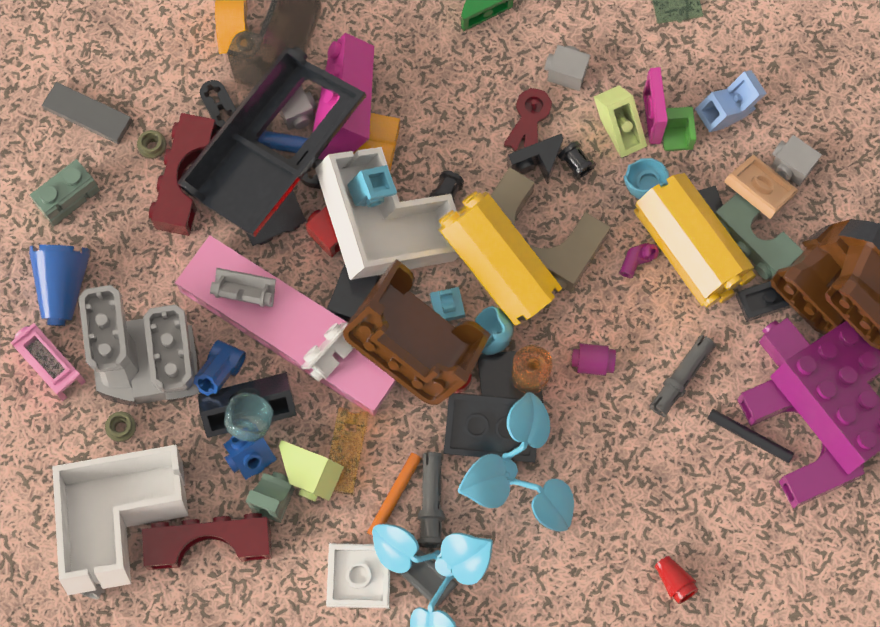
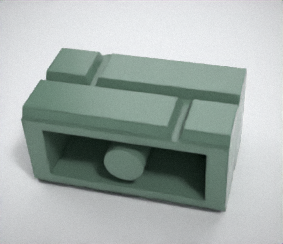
(64, 192)

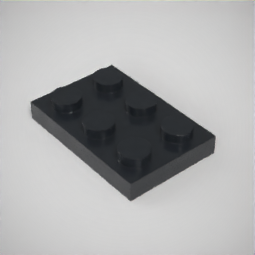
(479, 427)

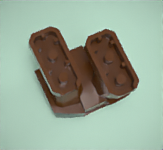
(837, 279)

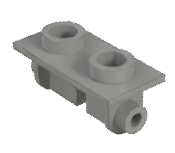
(243, 287)

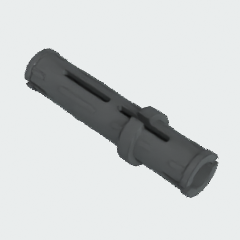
(675, 385)

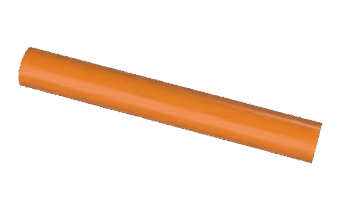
(396, 491)

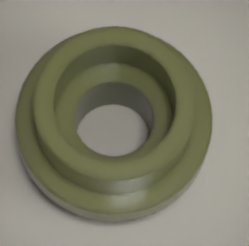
(151, 136)
(116, 418)

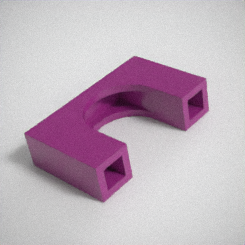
(811, 480)

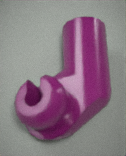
(636, 256)

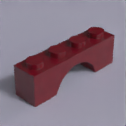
(173, 208)
(167, 545)

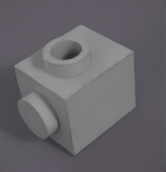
(567, 67)
(298, 110)
(795, 160)

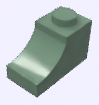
(271, 496)

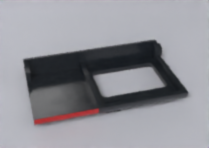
(243, 176)

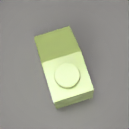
(621, 120)
(310, 472)

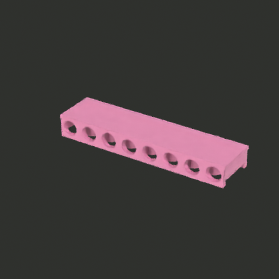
(287, 327)

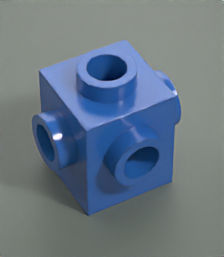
(248, 456)

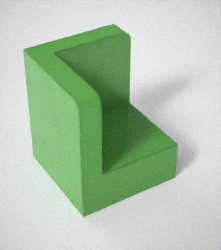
(680, 129)

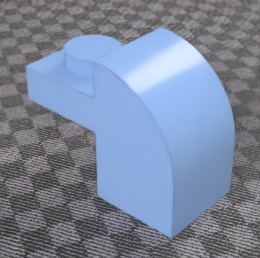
(731, 104)

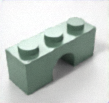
(767, 255)

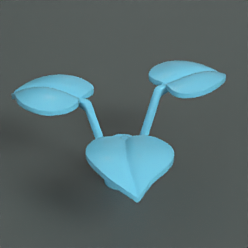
(491, 475)
(459, 558)

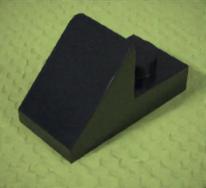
(542, 154)

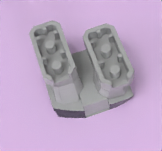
(139, 357)

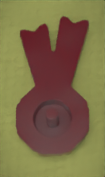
(533, 108)

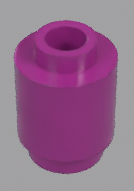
(593, 359)

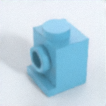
(371, 186)

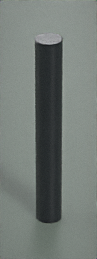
(750, 436)

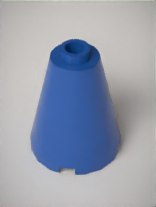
(58, 280)

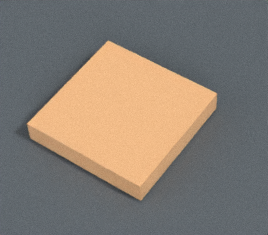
(761, 186)

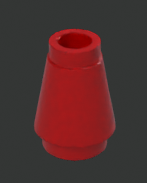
(676, 580)

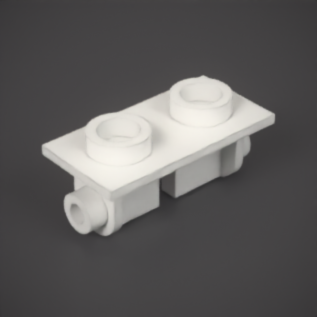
(321, 357)

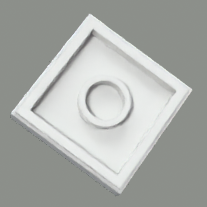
(356, 577)

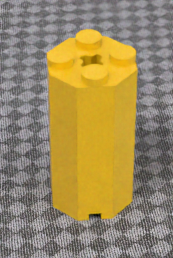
(694, 240)
(499, 257)

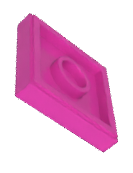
(655, 106)

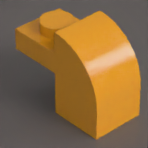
(230, 20)

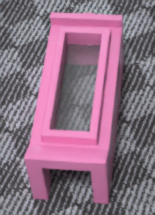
(46, 359)

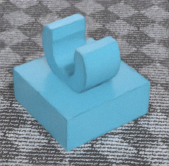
(448, 303)

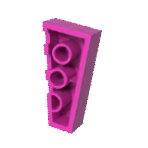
(353, 63)

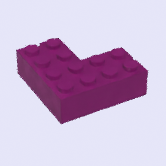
(834, 395)

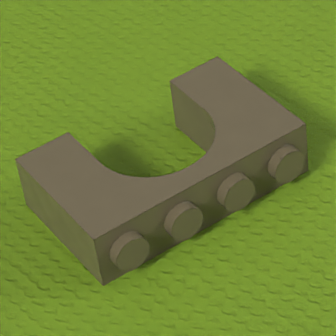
(572, 257)

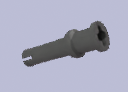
(431, 513)

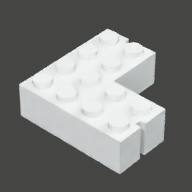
(381, 234)
(97, 504)

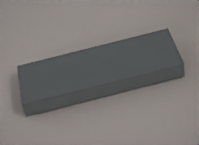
(87, 113)

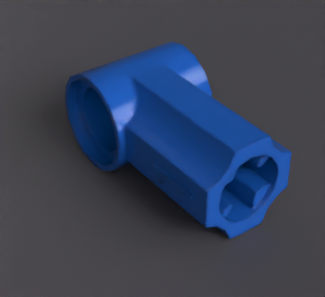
(220, 365)

